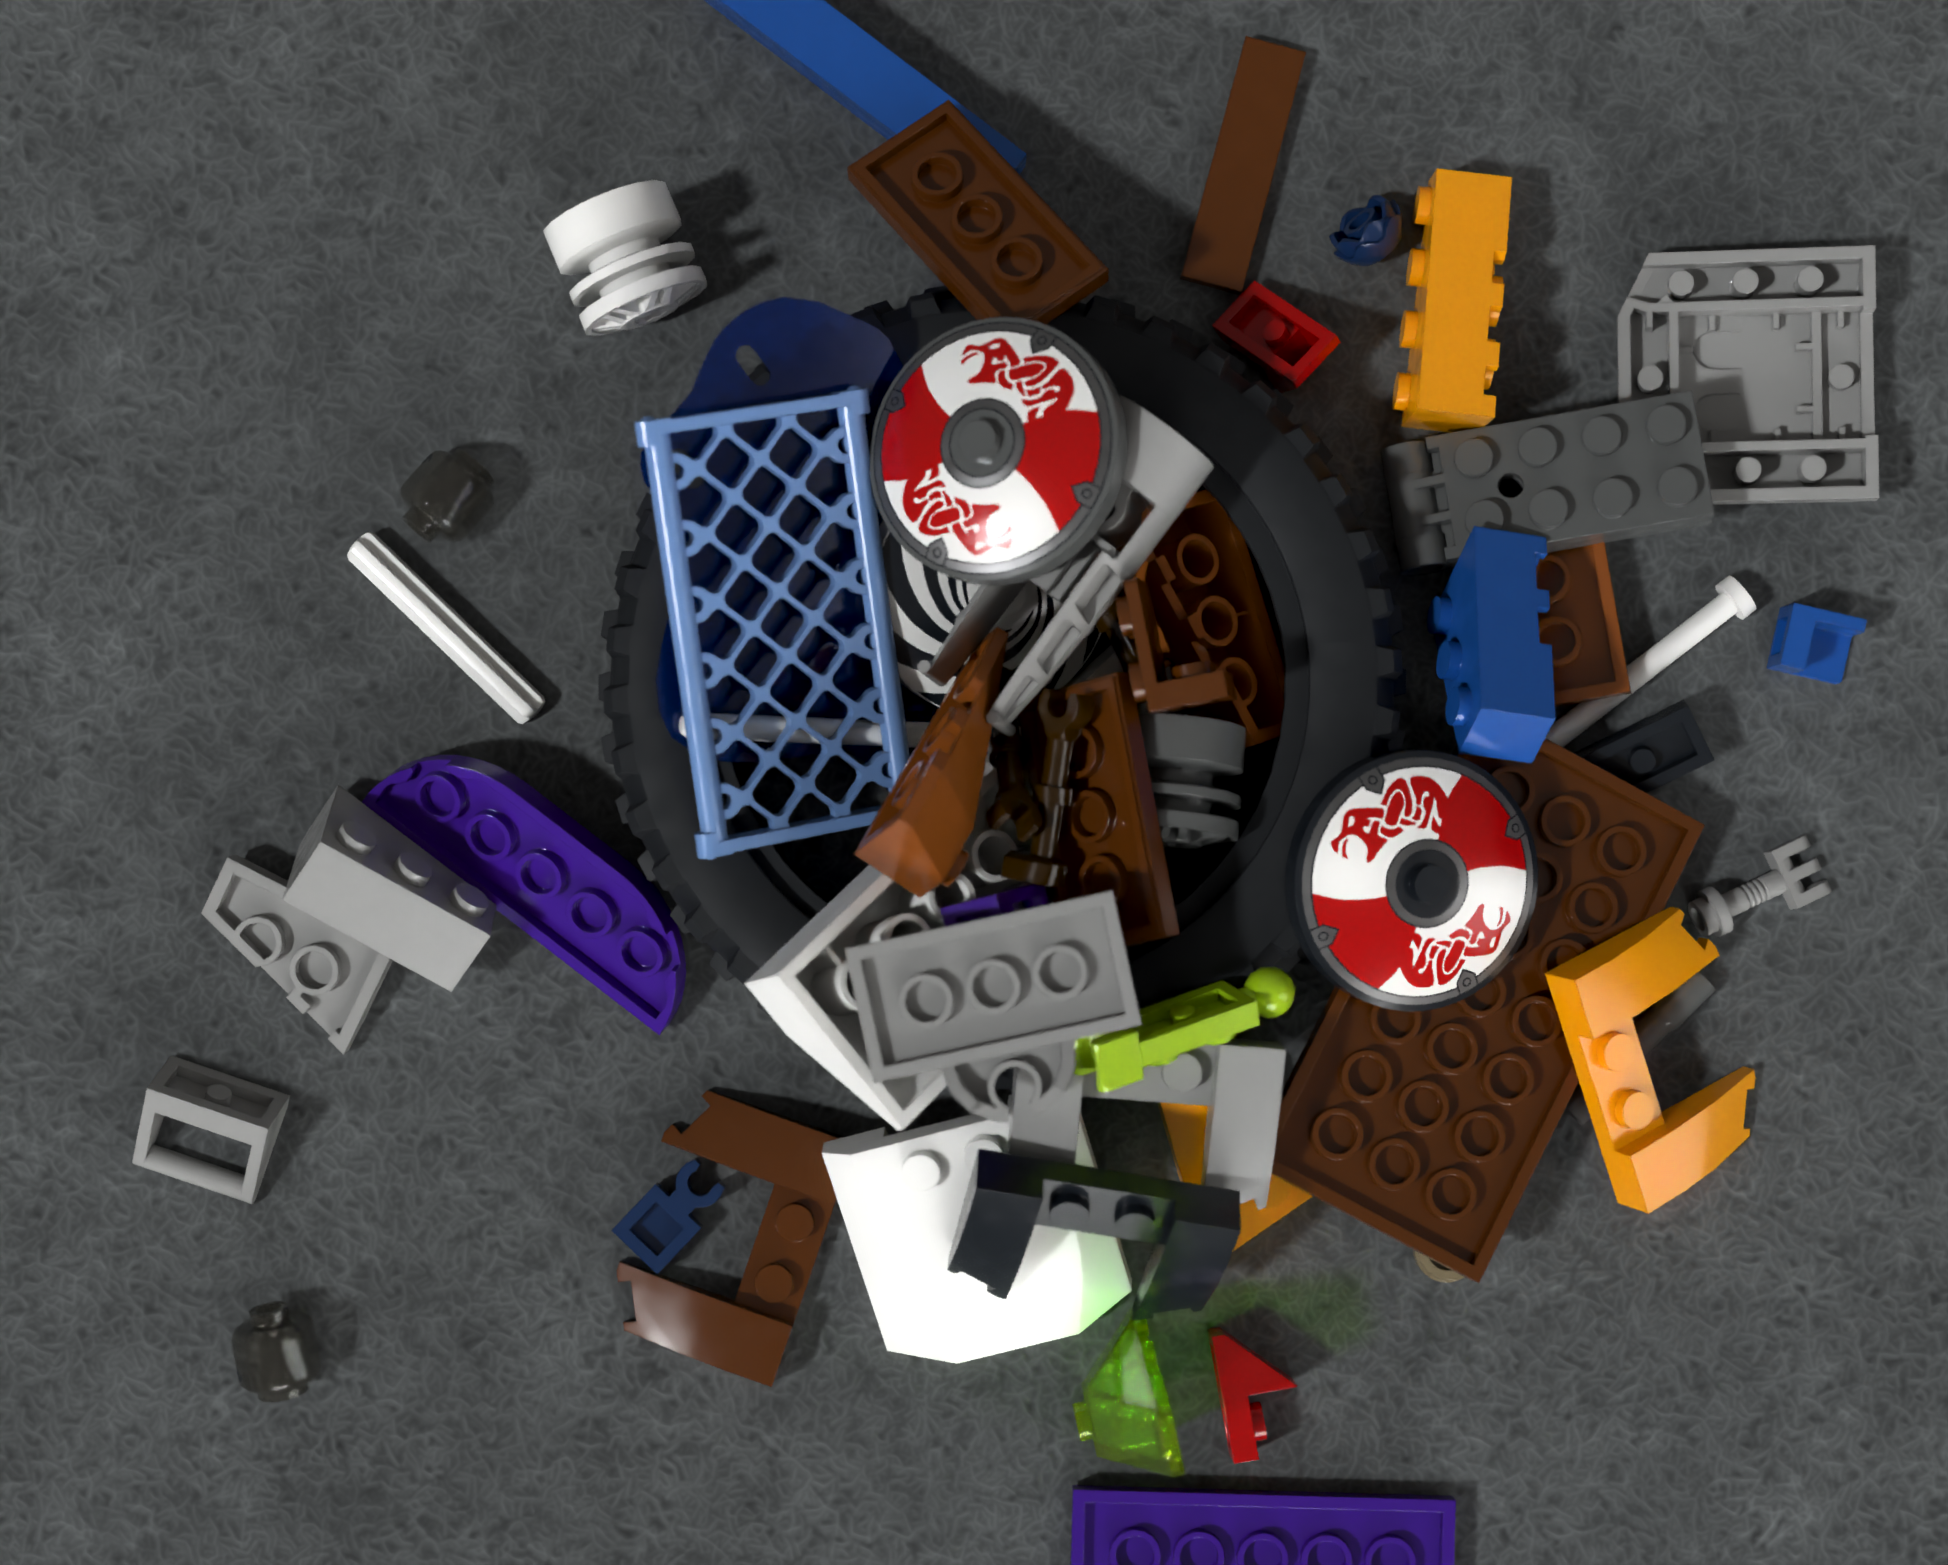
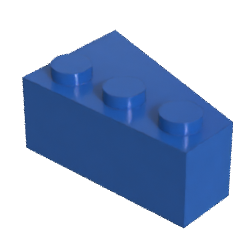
(1491, 648)

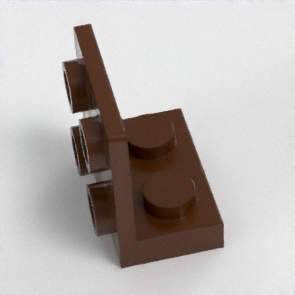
(1192, 683)

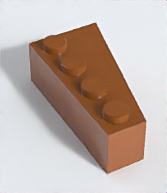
(1215, 611)

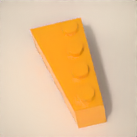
(1454, 302)

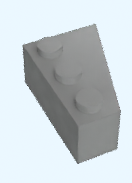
(388, 892)

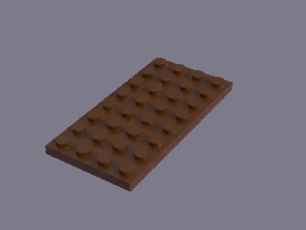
(1448, 1109)

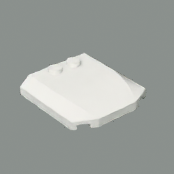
(902, 1214)

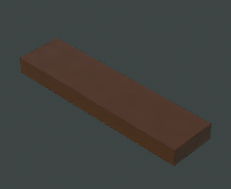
(1243, 165)

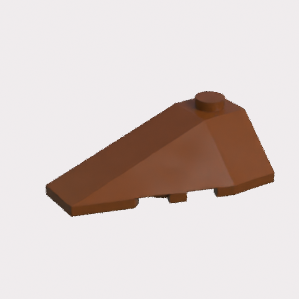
(937, 794)

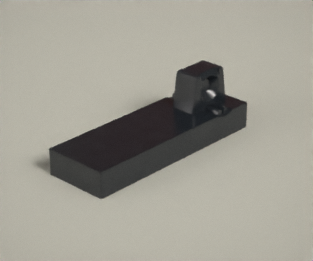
(1652, 749)

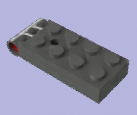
(1580, 473)

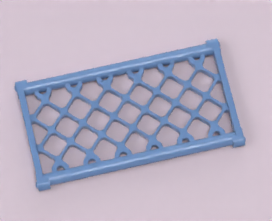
(654, 436)

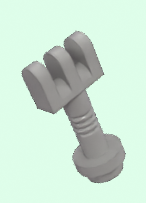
(1714, 911)

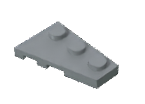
(313, 962)

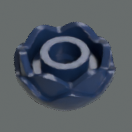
(1368, 232)

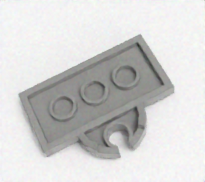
(995, 998)

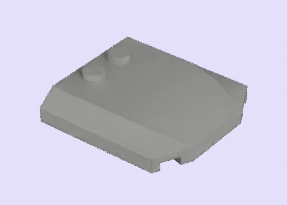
(1773, 369)

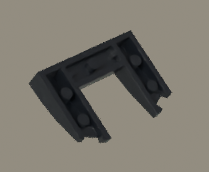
(1187, 1222)

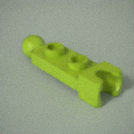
(1182, 1024)

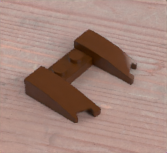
(753, 1330)

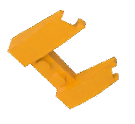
(1595, 996)

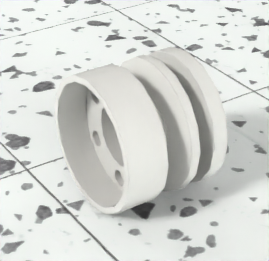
(619, 243)

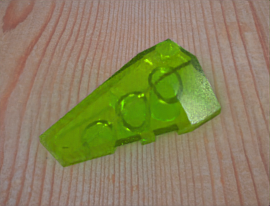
(1129, 1405)

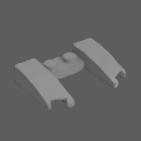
(1233, 1079)

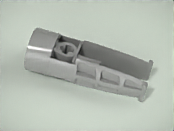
(1160, 476)

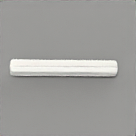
(446, 627)

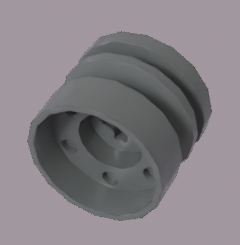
(1182, 762)

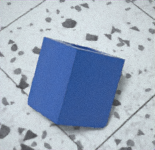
(1813, 642)

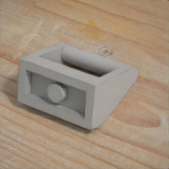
(217, 1105)

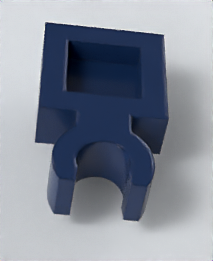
(664, 1221)

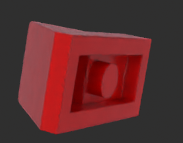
(1275, 336)
(1239, 1375)

